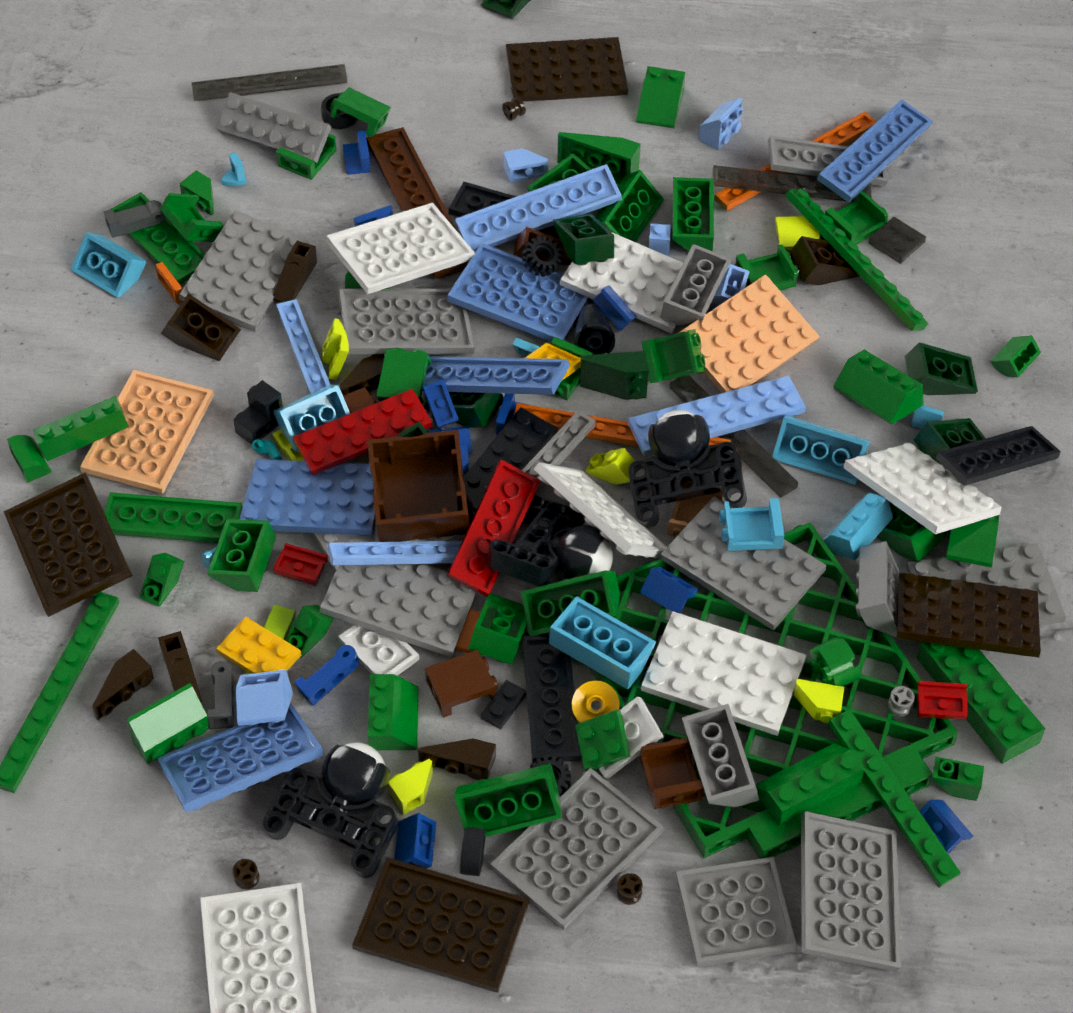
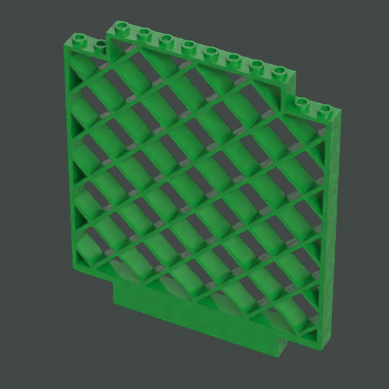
(907, 763)

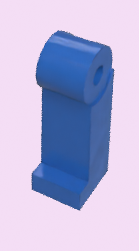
(328, 675)

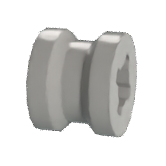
(899, 695)

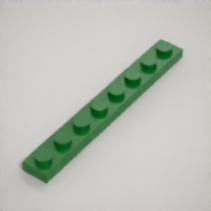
(895, 799)

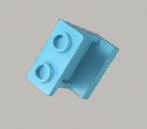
(752, 527)

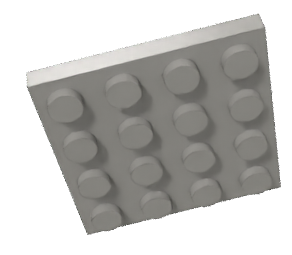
(735, 911)

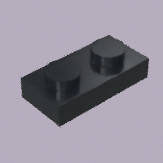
(503, 704)

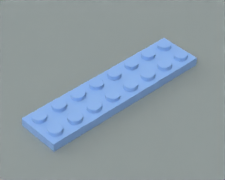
(539, 207)
(730, 410)

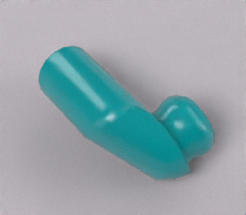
(267, 448)

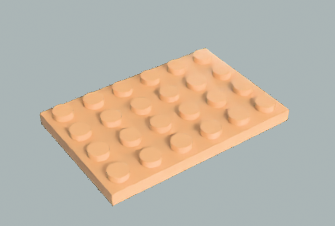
(751, 336)
(161, 425)

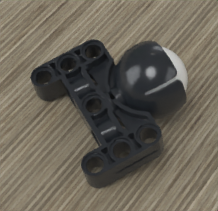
(683, 455)
(552, 543)
(348, 788)

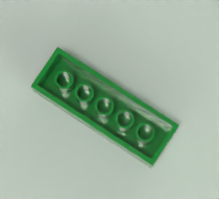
(992, 704)

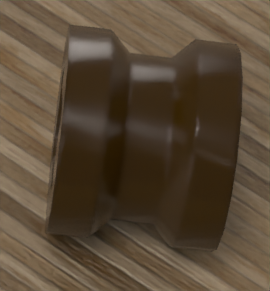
(513, 108)
(244, 868)
(633, 884)

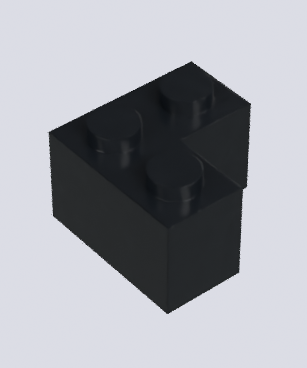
(259, 417)

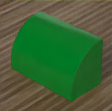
(1016, 356)
(28, 457)

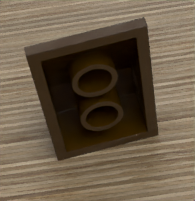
(820, 262)
(200, 329)

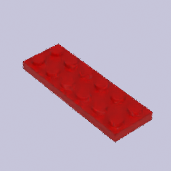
(348, 435)
(495, 519)

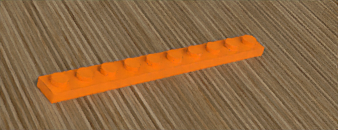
(841, 135)
(605, 429)

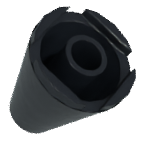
(594, 331)

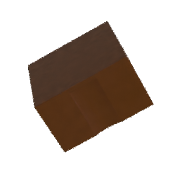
(418, 486)

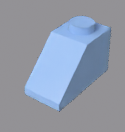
(524, 165)
(660, 238)

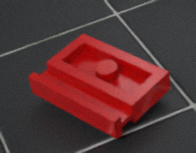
(300, 564)
(942, 700)

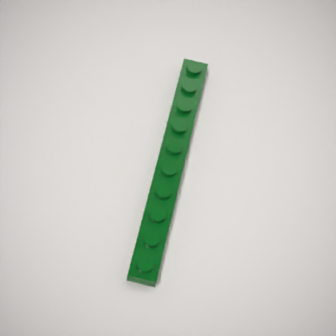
(859, 262)
(56, 691)

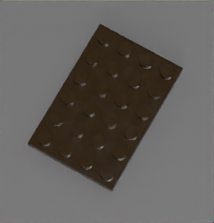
(566, 69)
(67, 544)
(968, 615)
(441, 924)

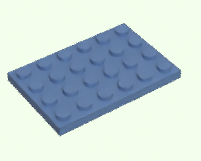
(507, 292)
(321, 503)
(238, 759)

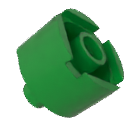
(834, 662)

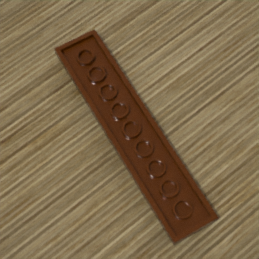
(407, 178)

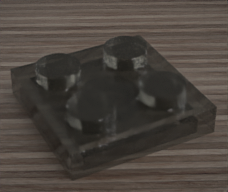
(897, 240)

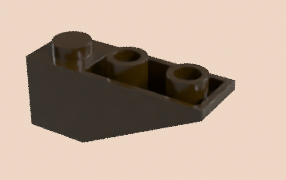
(295, 272)
(365, 374)
(178, 662)
(123, 680)
(465, 757)

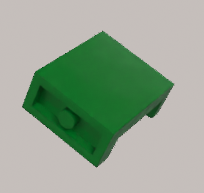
(363, 108)
(302, 165)
(859, 218)
(187, 220)
(776, 266)
(673, 356)
(402, 372)
(571, 382)

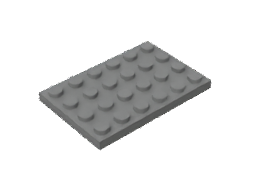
(242, 269)
(404, 320)
(1011, 567)
(755, 581)
(402, 602)
(577, 857)
(850, 892)

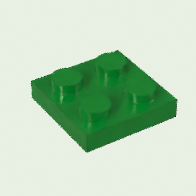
(602, 740)

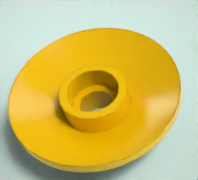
(592, 692)

